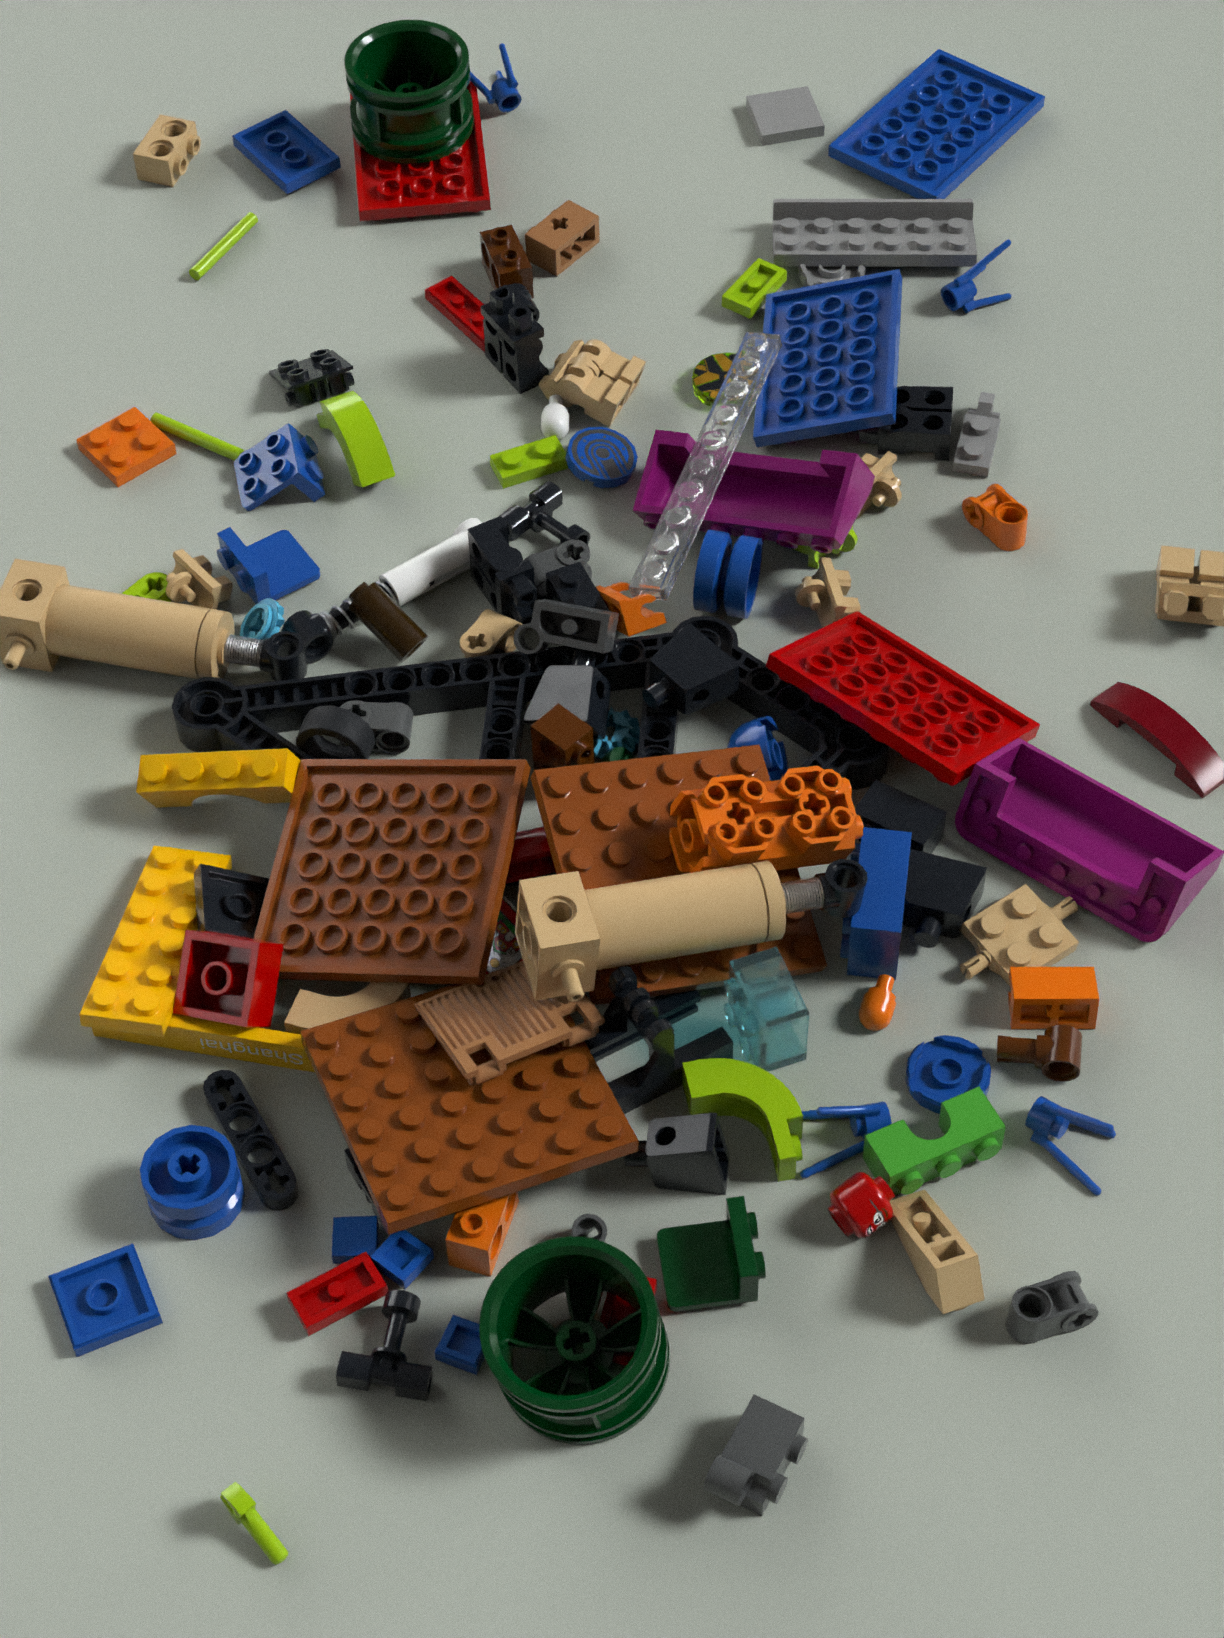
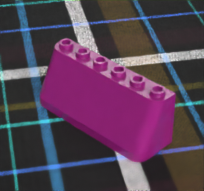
(764, 494)
(1084, 840)

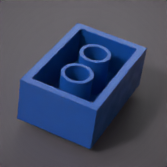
(874, 932)

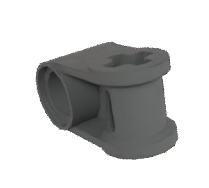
(557, 558)
(388, 721)
(1055, 1302)

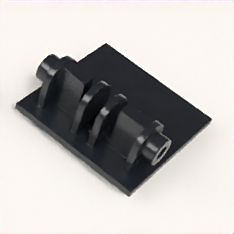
(299, 375)

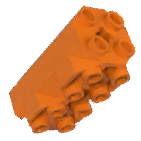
(786, 821)

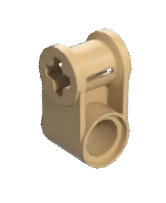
(489, 635)

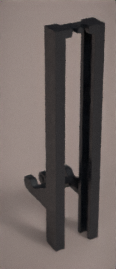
(627, 1020)

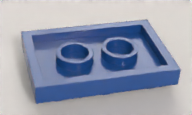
(286, 151)

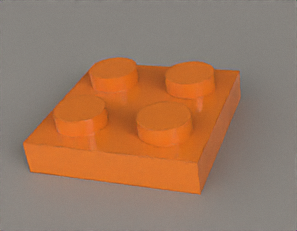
(126, 446)

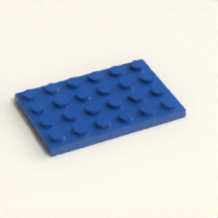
(936, 126)
(833, 360)

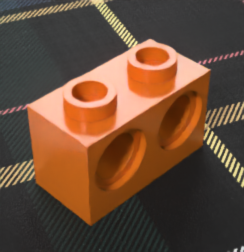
(479, 1234)

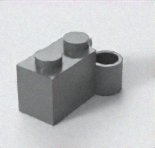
(569, 626)
(758, 1456)

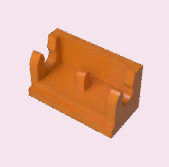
(632, 614)
(1053, 997)

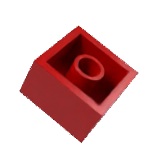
(228, 978)

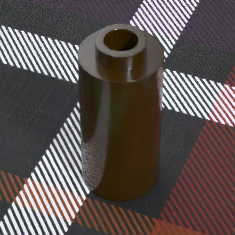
(386, 620)

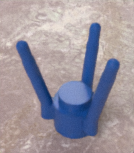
(503, 89)
(962, 290)
(863, 1120)
(1052, 1120)

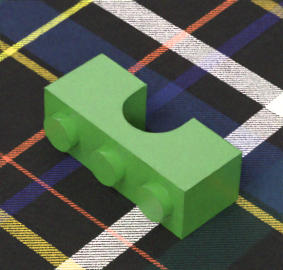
(907, 1161)

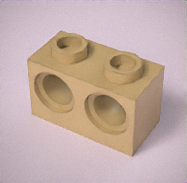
(166, 150)

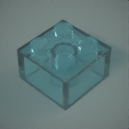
(766, 1010)

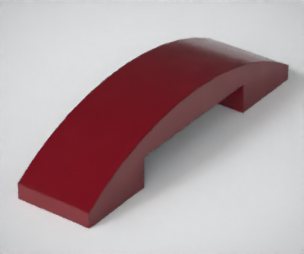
(1167, 731)

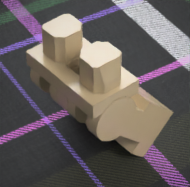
(593, 379)
(1187, 590)

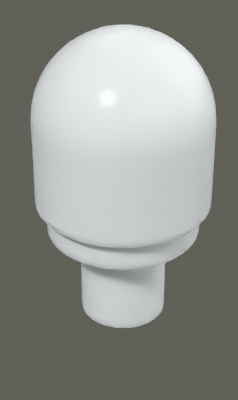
(555, 418)

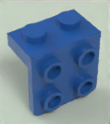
(276, 463)
(267, 566)

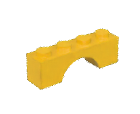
(183, 777)

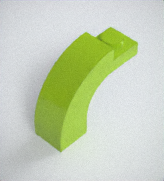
(358, 438)
(751, 1094)

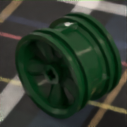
(409, 91)
(583, 1271)

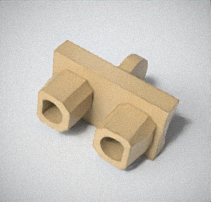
(885, 485)
(193, 582)
(825, 593)

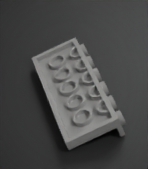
(874, 232)

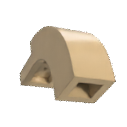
(316, 1009)

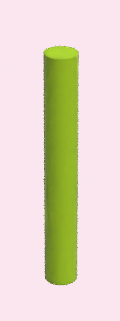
(223, 246)
(196, 436)

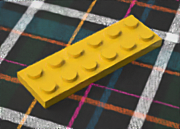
(144, 958)

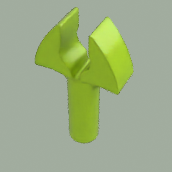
(243, 1511)

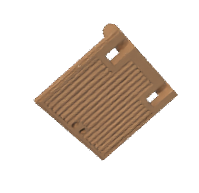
(504, 1021)

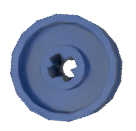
(727, 574)
(192, 1182)

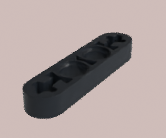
(247, 1140)

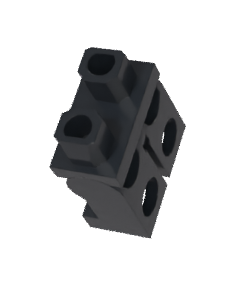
(513, 340)
(920, 423)
(501, 571)

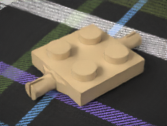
(1018, 934)

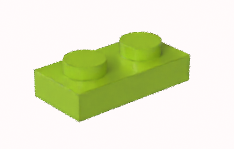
(750, 290)
(529, 461)

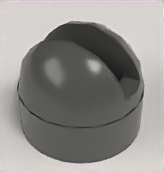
(588, 1222)

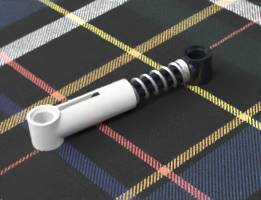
(400, 583)

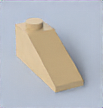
(938, 1252)

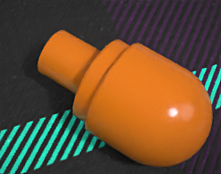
(878, 1004)

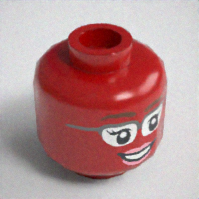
(861, 1205)

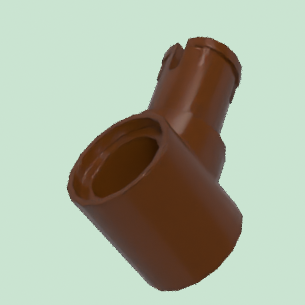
(1054, 1052)

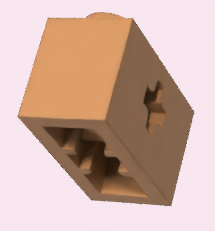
(562, 237)

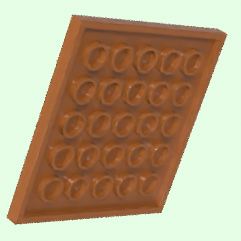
(615, 831)
(393, 869)
(448, 1145)

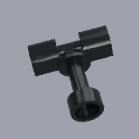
(538, 516)
(387, 1363)

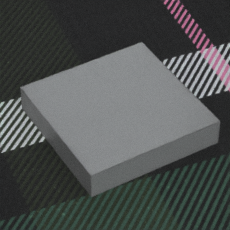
(785, 116)

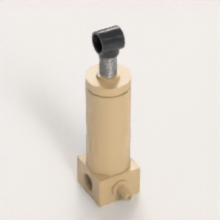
(52, 619)
(576, 931)

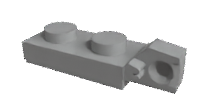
(978, 438)

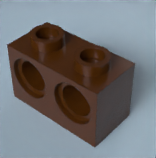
(505, 258)
(561, 740)

